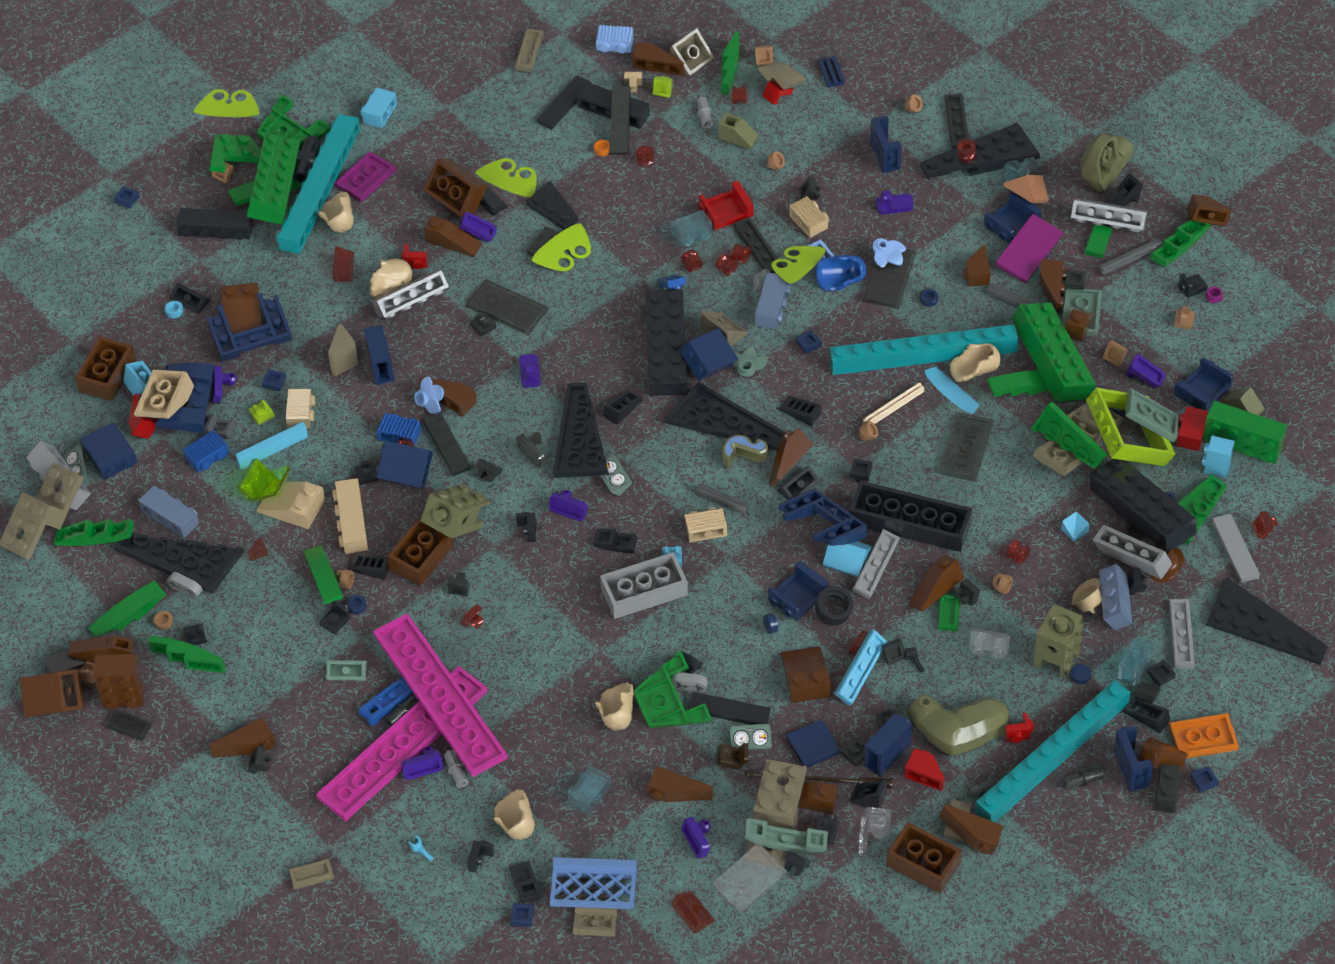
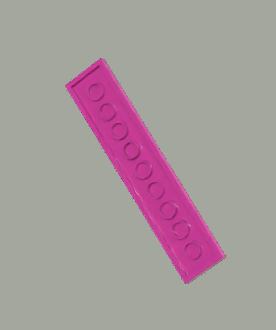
(440, 695)
(384, 756)

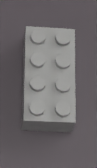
(644, 585)

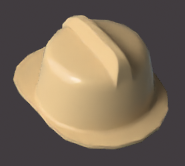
(1087, 596)

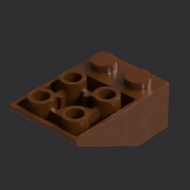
(52, 693)

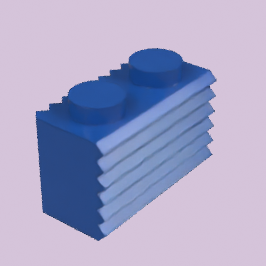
(396, 428)
(206, 451)

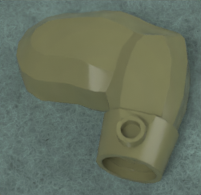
(1104, 160)
(962, 727)

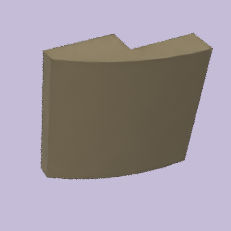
(783, 74)
(595, 920)

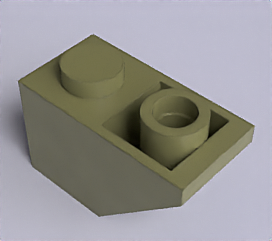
(736, 131)

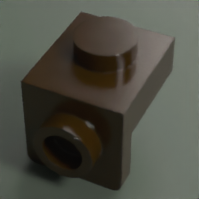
(732, 756)

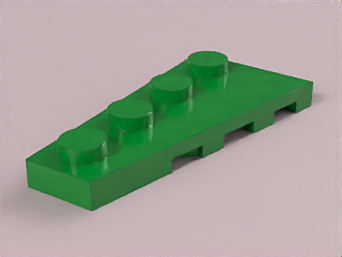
(1062, 430)
(1203, 500)

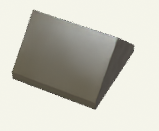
(692, 51)
(714, 320)
(342, 352)

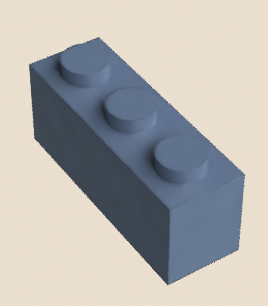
(772, 301)
(169, 511)
(1115, 597)

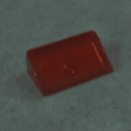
(343, 265)
(692, 911)

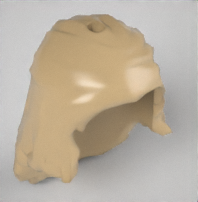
(338, 213)
(390, 276)
(975, 361)
(616, 706)
(515, 815)

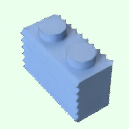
(614, 39)

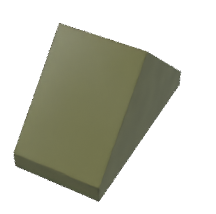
(1244, 399)

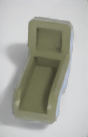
(743, 447)

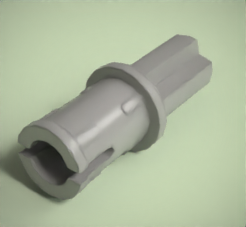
(704, 112)
(456, 768)

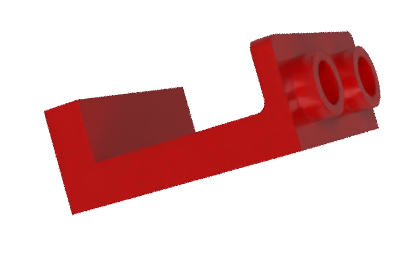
(727, 207)

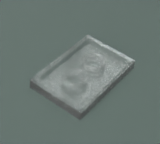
(749, 878)

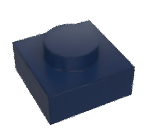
(126, 197)
(808, 341)
(274, 380)
(1204, 779)
(522, 915)

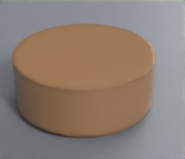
(163, 620)

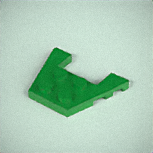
(281, 125)
(233, 149)
(661, 702)

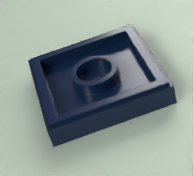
(813, 744)

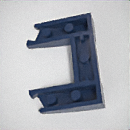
(230, 345)
(193, 417)
(845, 527)

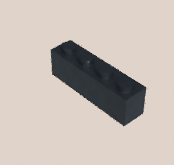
(599, 101)
(214, 223)

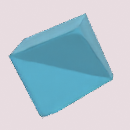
(1075, 526)

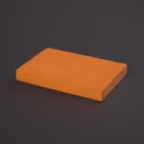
(1204, 735)

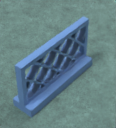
(594, 870)

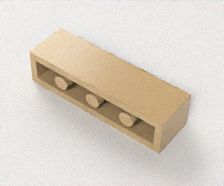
(351, 516)

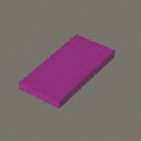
(1029, 248)

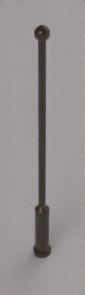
(748, 773)

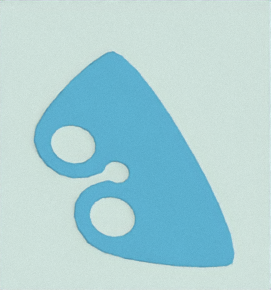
(951, 390)

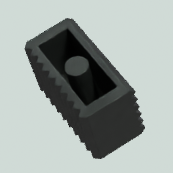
(1167, 788)

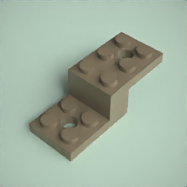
(1062, 460)
(35, 513)
(778, 802)

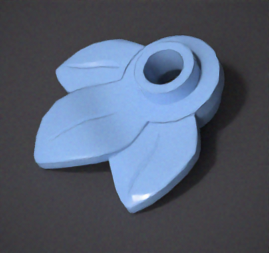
(889, 252)
(429, 395)

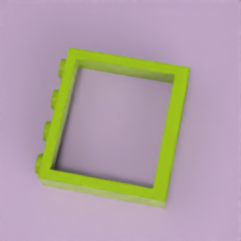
(1161, 448)

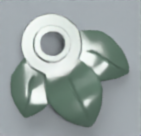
(750, 361)

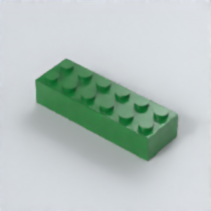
(273, 178)
(1053, 352)

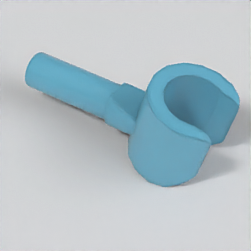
(418, 847)

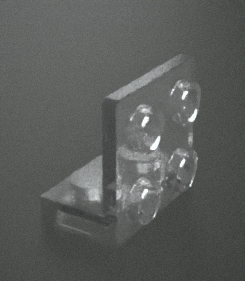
(990, 643)
(875, 823)

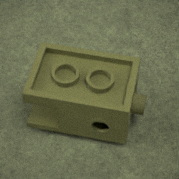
(454, 510)
(1061, 632)

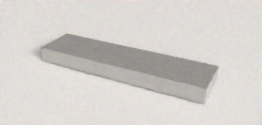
(1235, 548)
(876, 564)
(1181, 633)

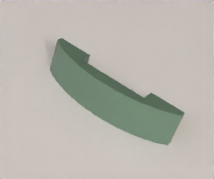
(785, 839)

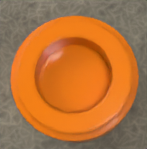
(602, 147)

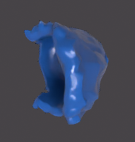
(833, 275)

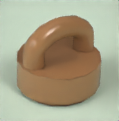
(913, 104)
(775, 161)
(868, 431)
(346, 580)
(1004, 584)

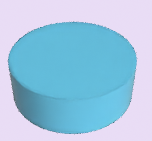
(173, 309)

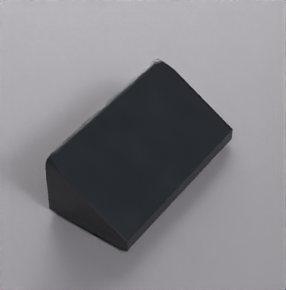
(492, 202)
(189, 298)
(799, 483)

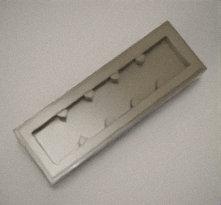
(529, 50)

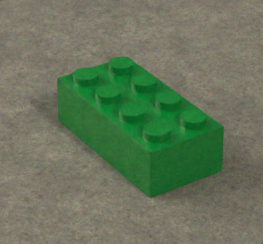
(1250, 432)

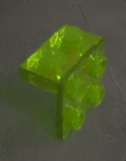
(261, 482)

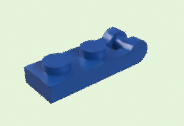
(672, 282)
(385, 701)

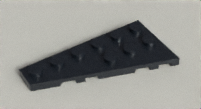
(991, 151)
(716, 415)
(579, 439)
(192, 559)
(1252, 619)

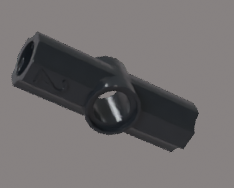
(305, 158)

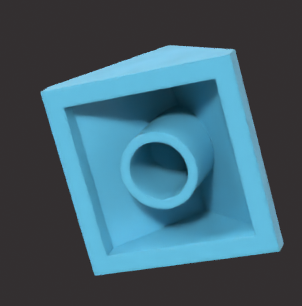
(847, 558)

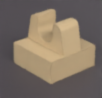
(633, 80)

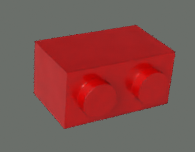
(1192, 428)

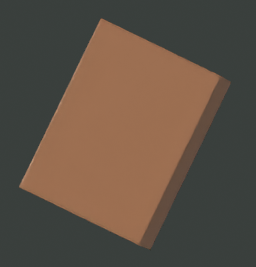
(1029, 187)

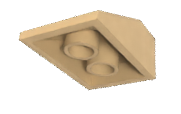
(164, 394)
(295, 503)

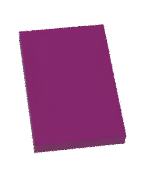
(365, 176)

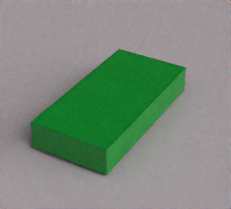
(1098, 241)
(948, 613)

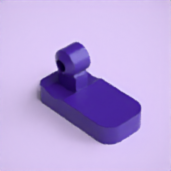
(893, 204)
(478, 227)
(529, 370)
(1145, 371)
(219, 379)
(568, 506)
(422, 765)
(694, 835)

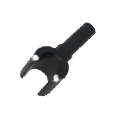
(911, 653)

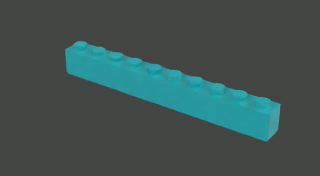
(318, 184)
(918, 349)
(1052, 752)

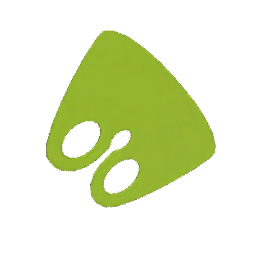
(212, 107)
(497, 176)
(554, 249)
(806, 260)

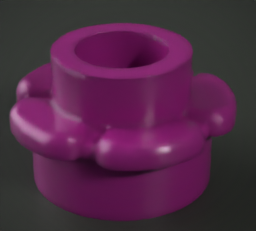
(1214, 294)

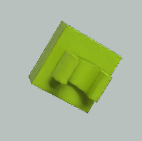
(662, 86)
(261, 412)

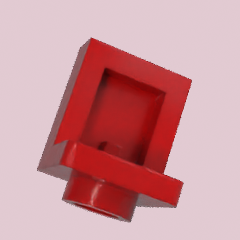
(774, 91)
(415, 259)
(1019, 732)

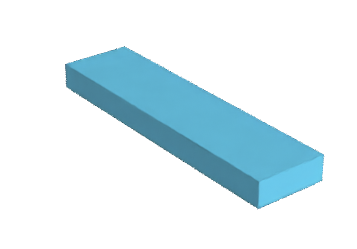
(272, 445)
(860, 667)

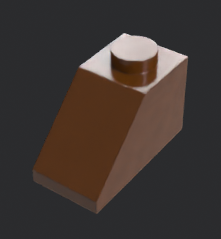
(1208, 210)
(977, 269)
(1079, 323)
(1161, 753)

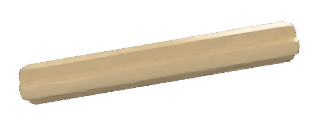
(895, 403)

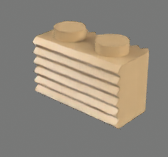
(809, 217)
(300, 407)
(705, 524)

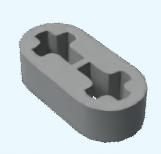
(184, 585)
(689, 682)

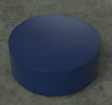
(928, 297)
(356, 604)
(770, 623)
(1080, 674)

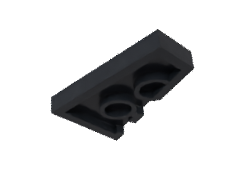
(552, 205)

